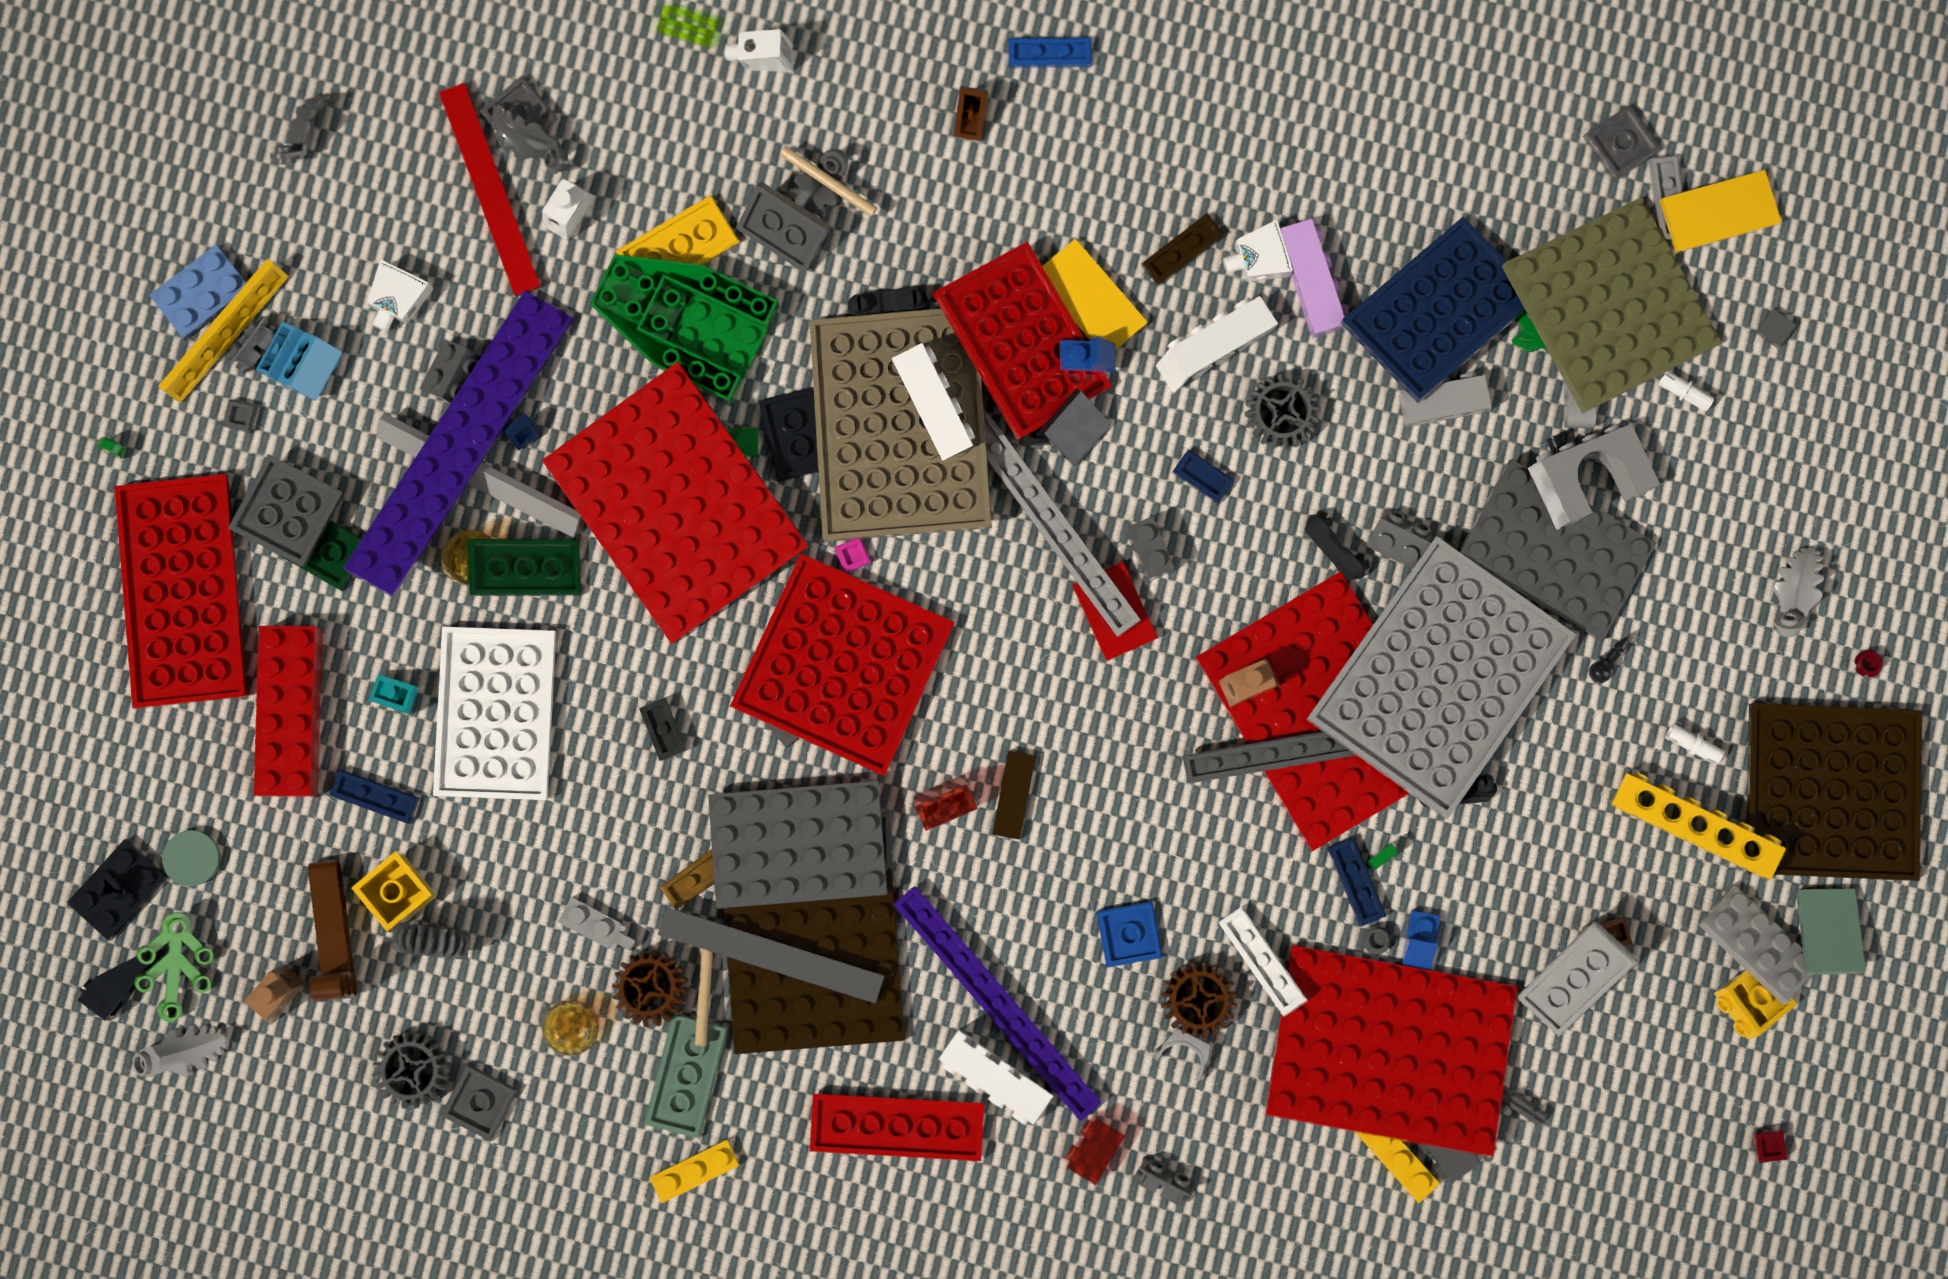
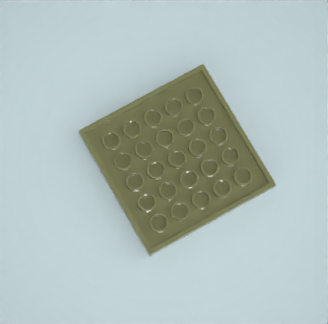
(1611, 304)

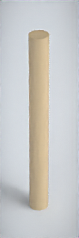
(828, 181)
(703, 998)

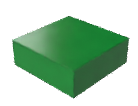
(1382, 856)

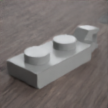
(595, 925)

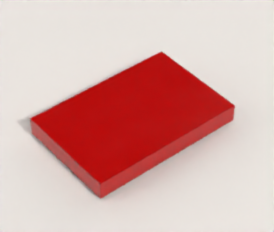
(1136, 636)

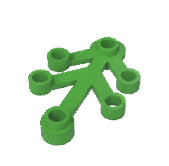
(173, 962)

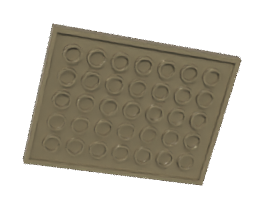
(872, 446)

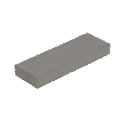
(1665, 182)

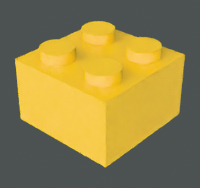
(394, 891)

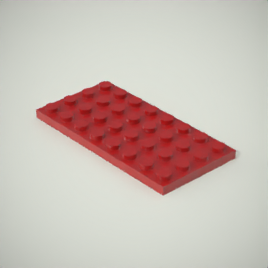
(180, 591)

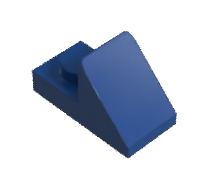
(1091, 355)
(1420, 940)

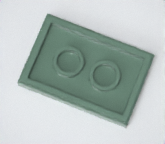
(1830, 931)

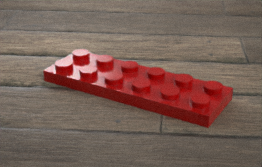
(896, 1127)

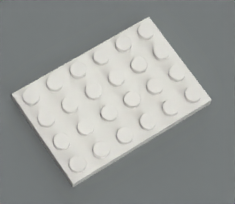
(494, 713)

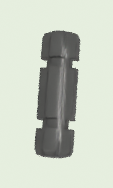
(1523, 1106)

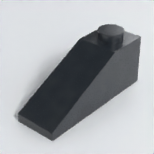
(112, 989)

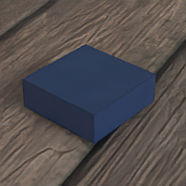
(522, 431)

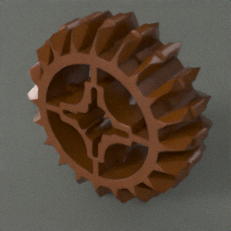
(1222, 996)
(647, 998)

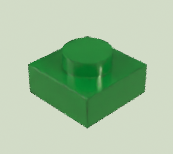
(747, 440)

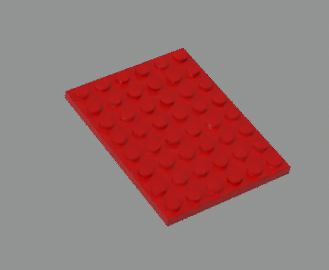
(675, 502)
(1307, 649)
(1393, 1052)

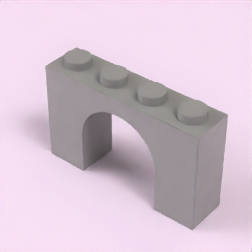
(1617, 450)

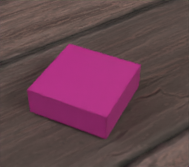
(852, 555)

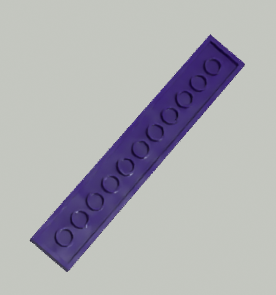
(458, 444)

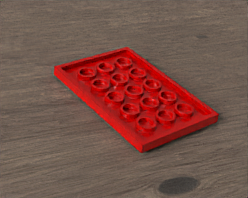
(1013, 334)

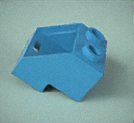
(313, 369)

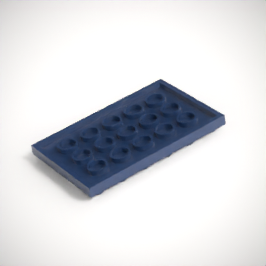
(1437, 310)

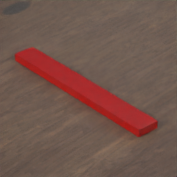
(490, 189)

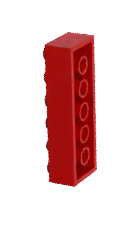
(288, 711)

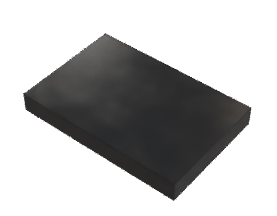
(791, 433)

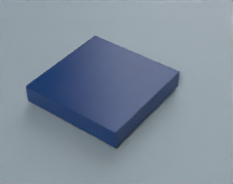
(1129, 934)

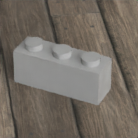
(1448, 401)

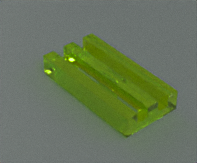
(684, 36)

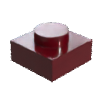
(1769, 1146)

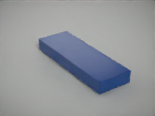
(1050, 52)

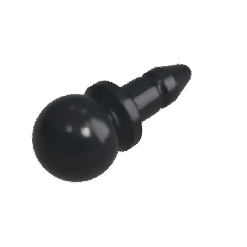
(1601, 670)

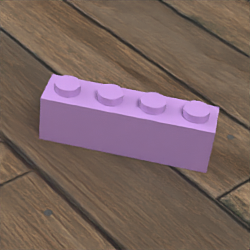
(1312, 278)

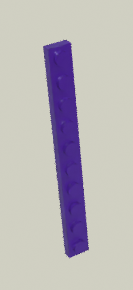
(997, 1003)

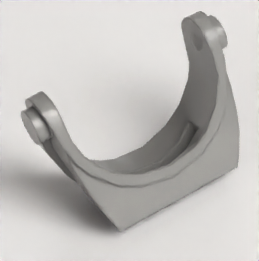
(1197, 1044)

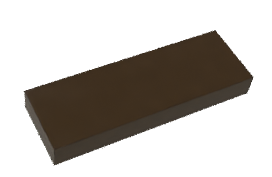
(1182, 249)
(1014, 795)

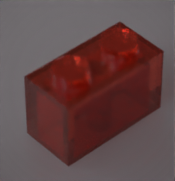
(945, 802)
(1094, 1150)

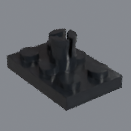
(117, 889)

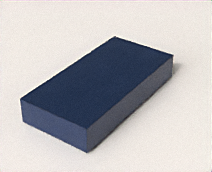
(1203, 476)

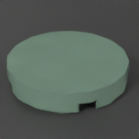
(191, 858)

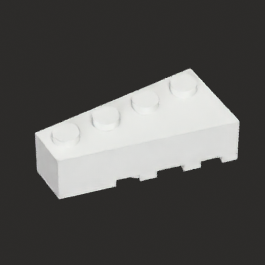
(1215, 342)
(932, 401)
(996, 1077)

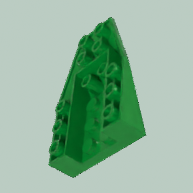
(687, 318)

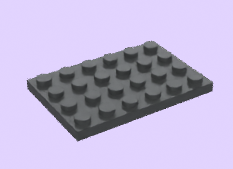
(1569, 571)
(797, 844)

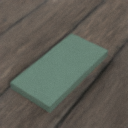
(685, 1077)

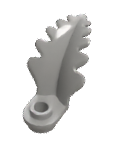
(1798, 590)
(181, 1051)

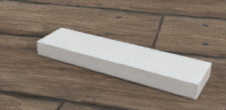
(1263, 961)

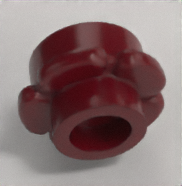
(1875, 663)

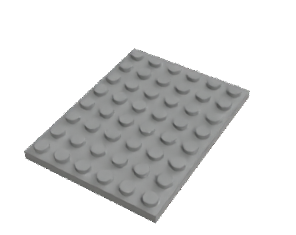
(1441, 677)

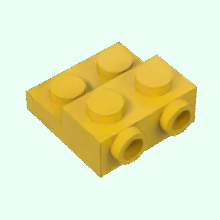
(1750, 1005)

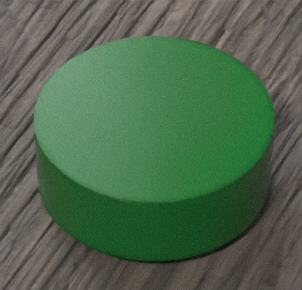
(111, 448)

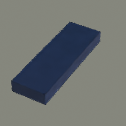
(374, 796)
(1356, 882)

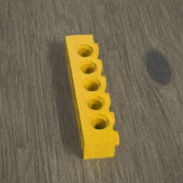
(1769, 847)

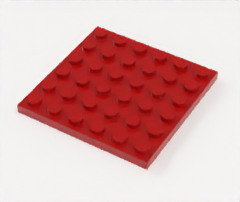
(842, 664)

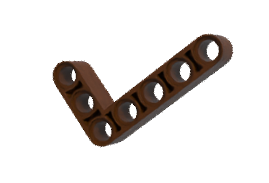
(332, 934)

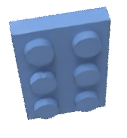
(198, 292)

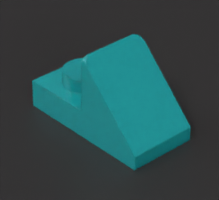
(394, 694)

